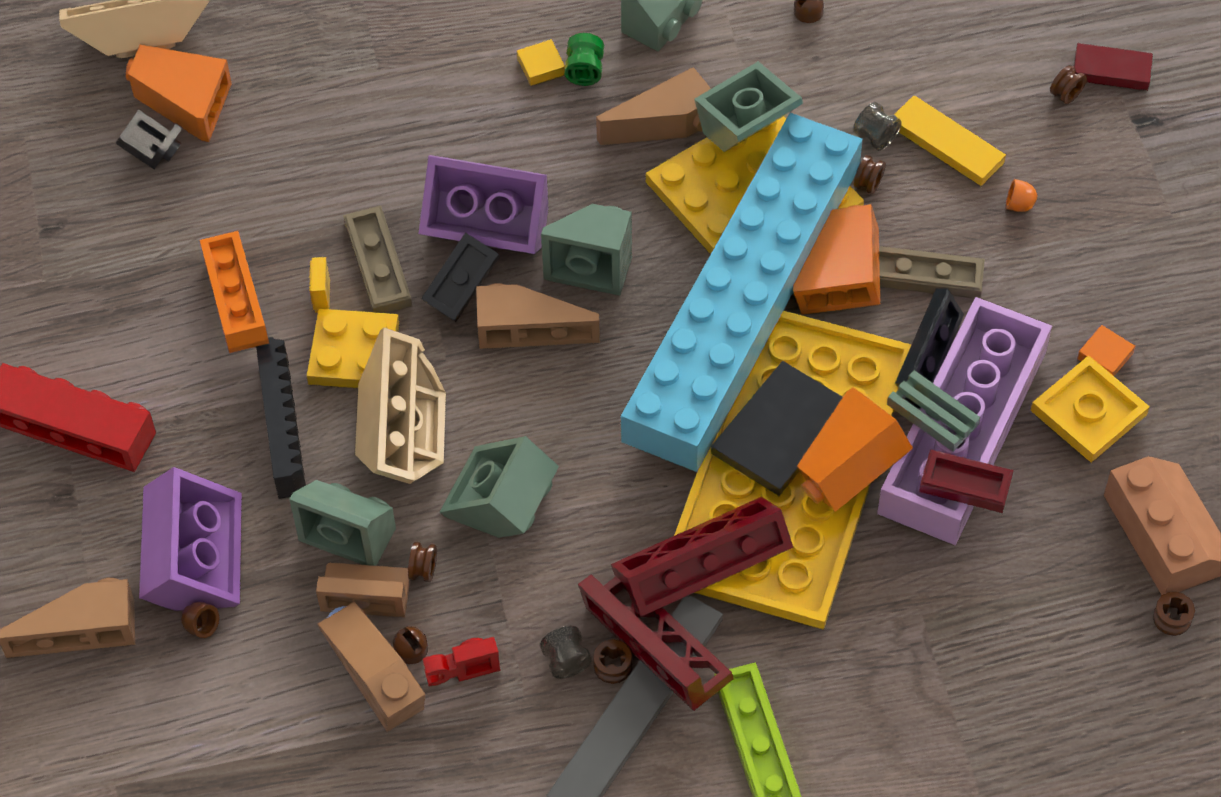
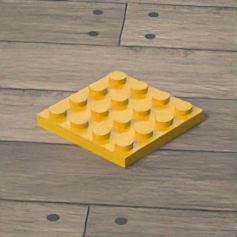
(708, 184)

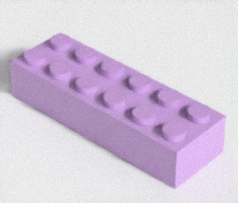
(990, 375)

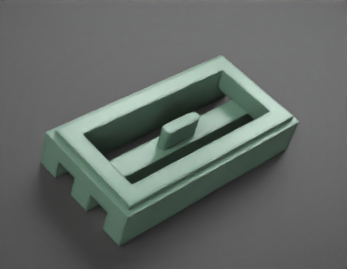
(938, 406)

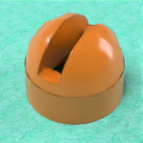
(1021, 196)

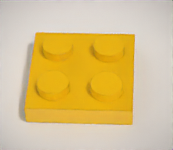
(344, 345)
(1089, 408)

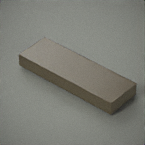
(377, 260)
(929, 270)

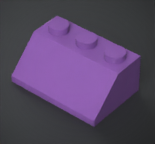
(486, 201)
(190, 542)

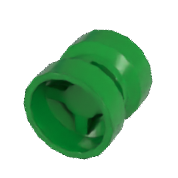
(584, 59)

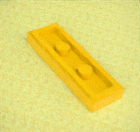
(949, 141)

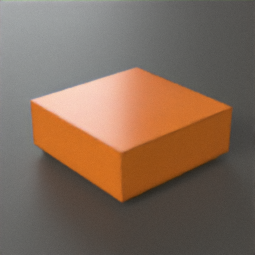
(1107, 350)

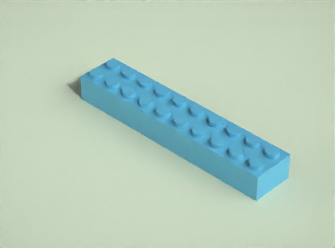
(740, 293)

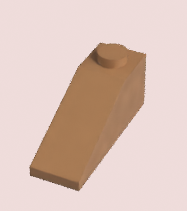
(656, 114)
(528, 318)
(82, 619)
(373, 666)

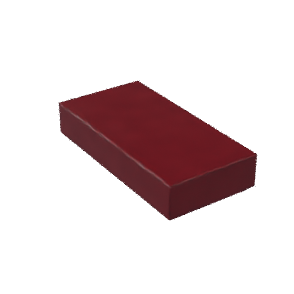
(1114, 66)
(966, 481)

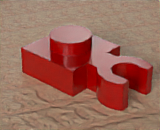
(469, 660)

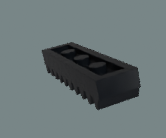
(280, 418)

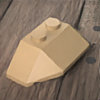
(125, 24)
(400, 410)

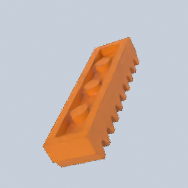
(234, 292)

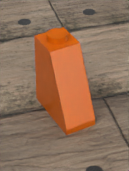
(181, 87)
(842, 264)
(851, 450)

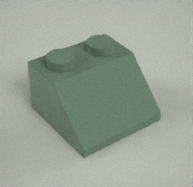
(656, 20)
(744, 105)
(589, 249)
(501, 487)
(342, 521)

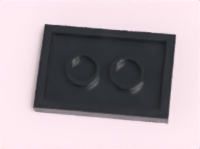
(776, 427)

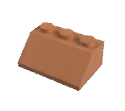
(1165, 523)

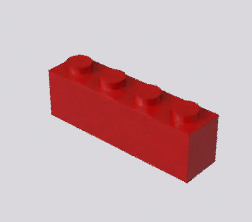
(74, 417)

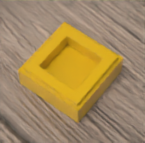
(541, 62)
(319, 284)

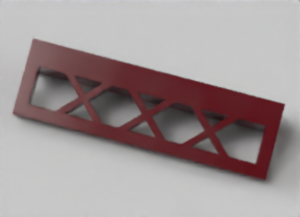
(703, 555)
(651, 646)

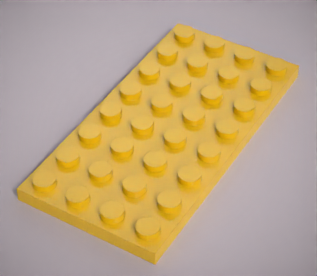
(806, 577)

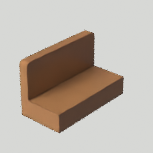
(373, 588)

